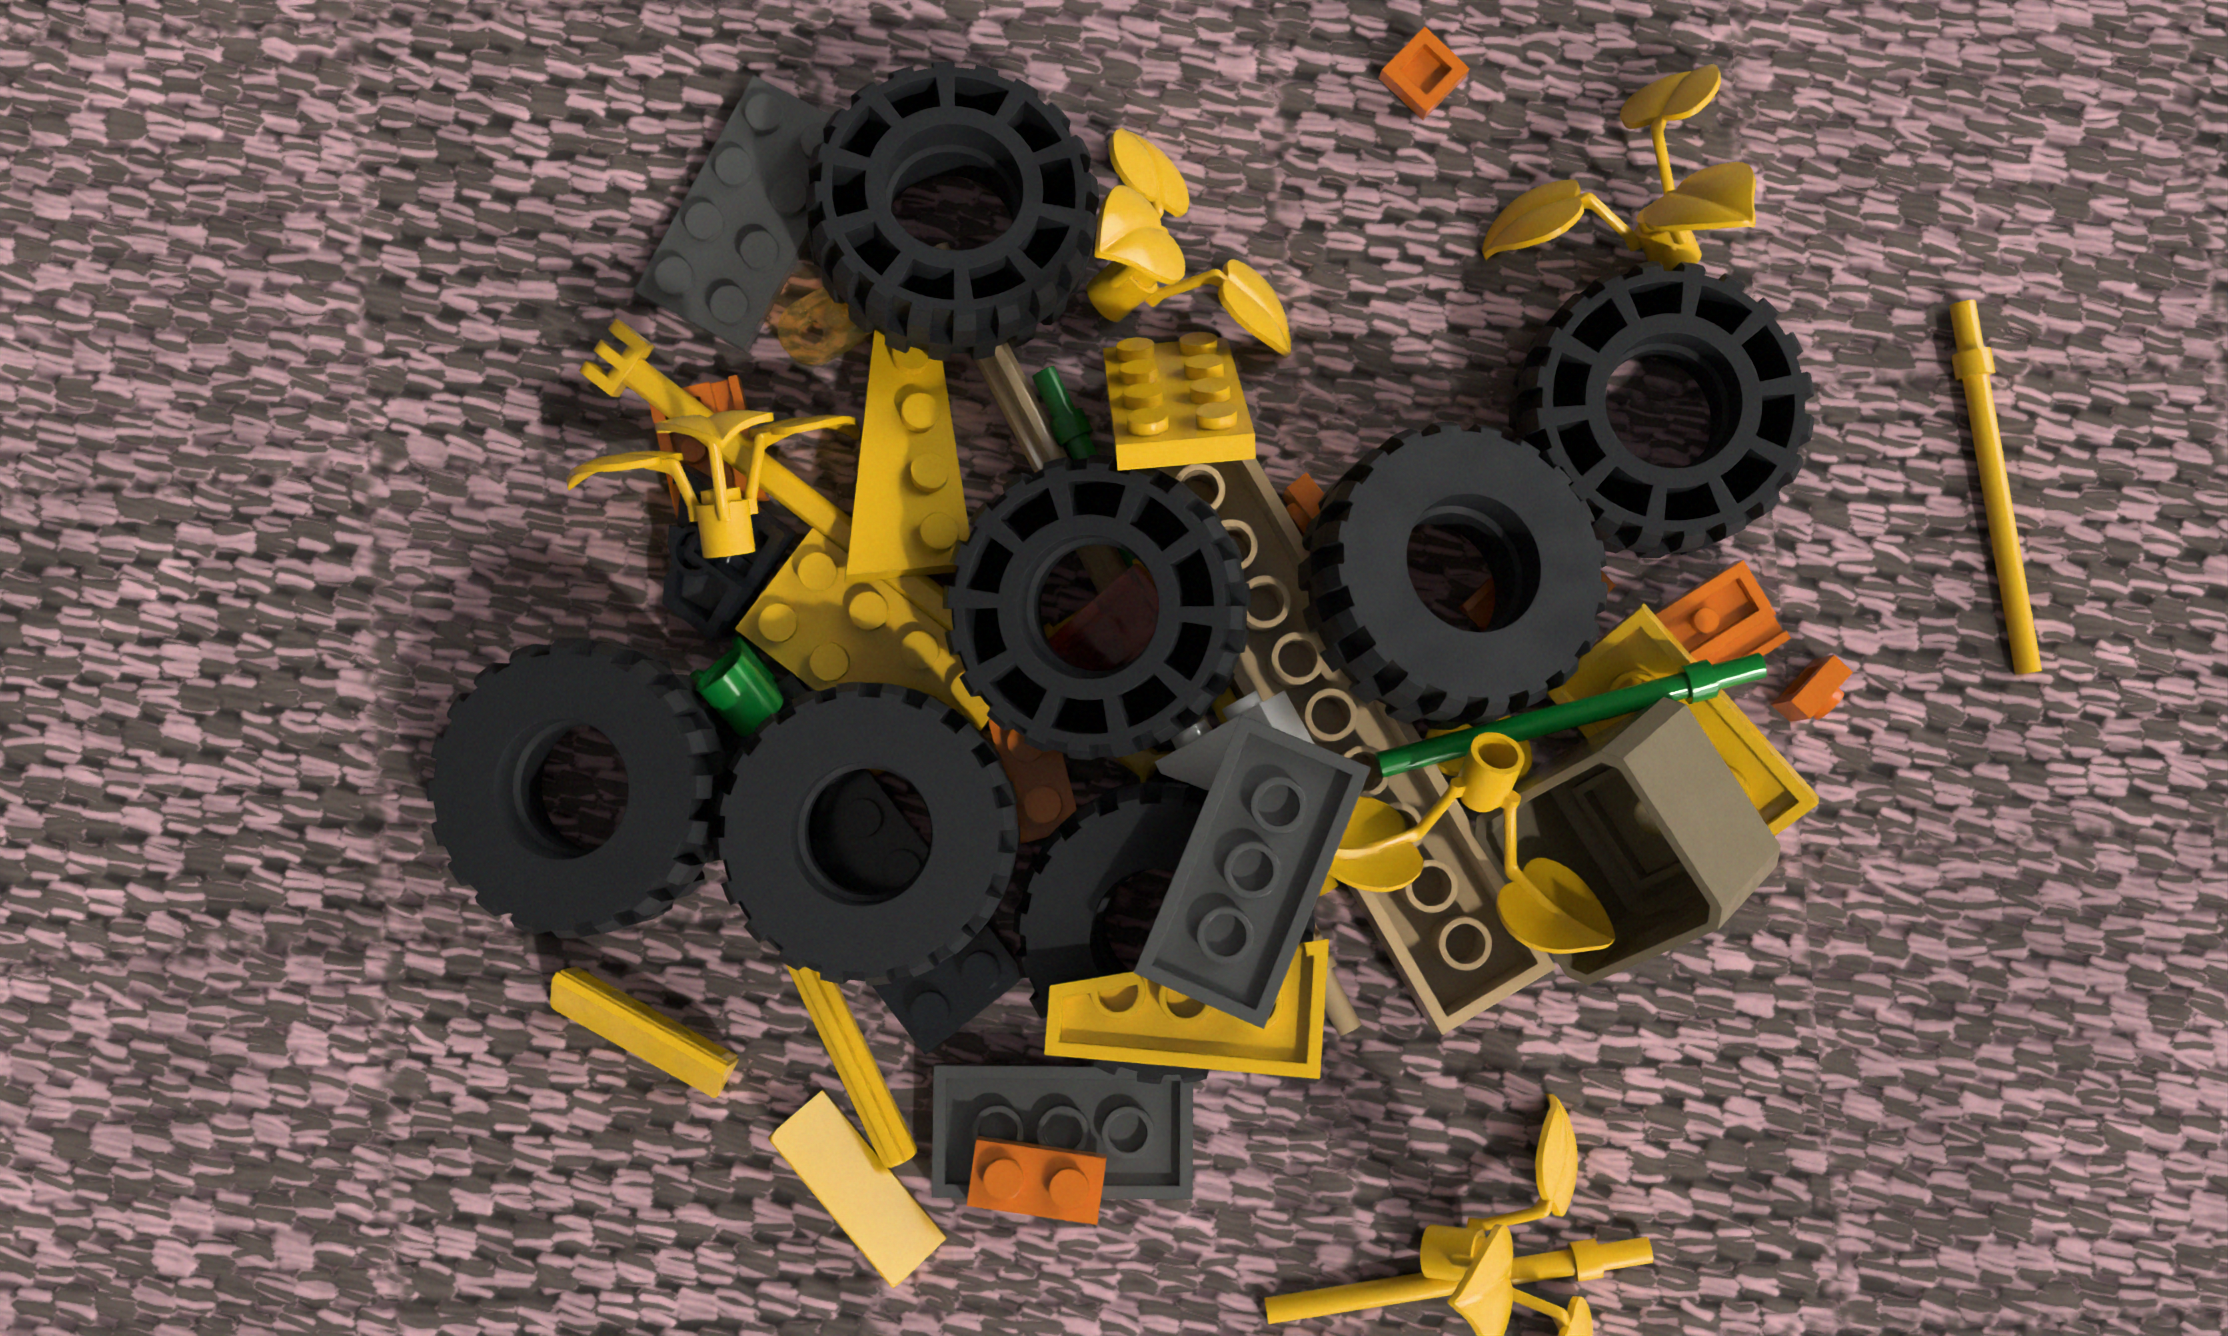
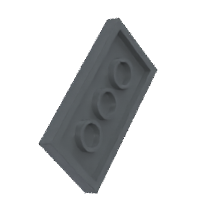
(740, 219)
(1252, 871)
(1071, 1107)

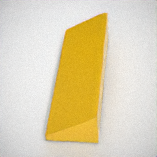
(642, 1030)
(857, 1188)

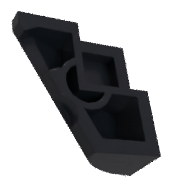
(720, 590)

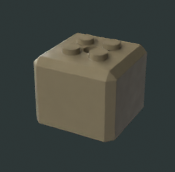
(1655, 873)

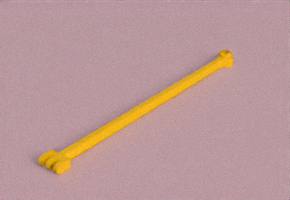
(784, 486)

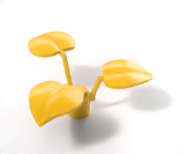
(1703, 201)
(1146, 254)
(723, 515)
(1543, 904)
(1486, 1262)

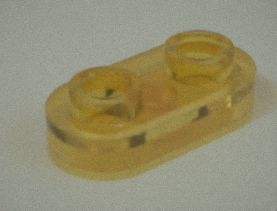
(818, 310)

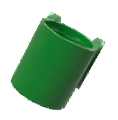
(740, 687)

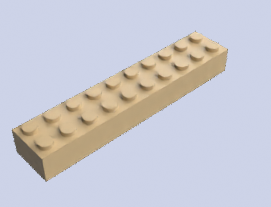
(1446, 922)

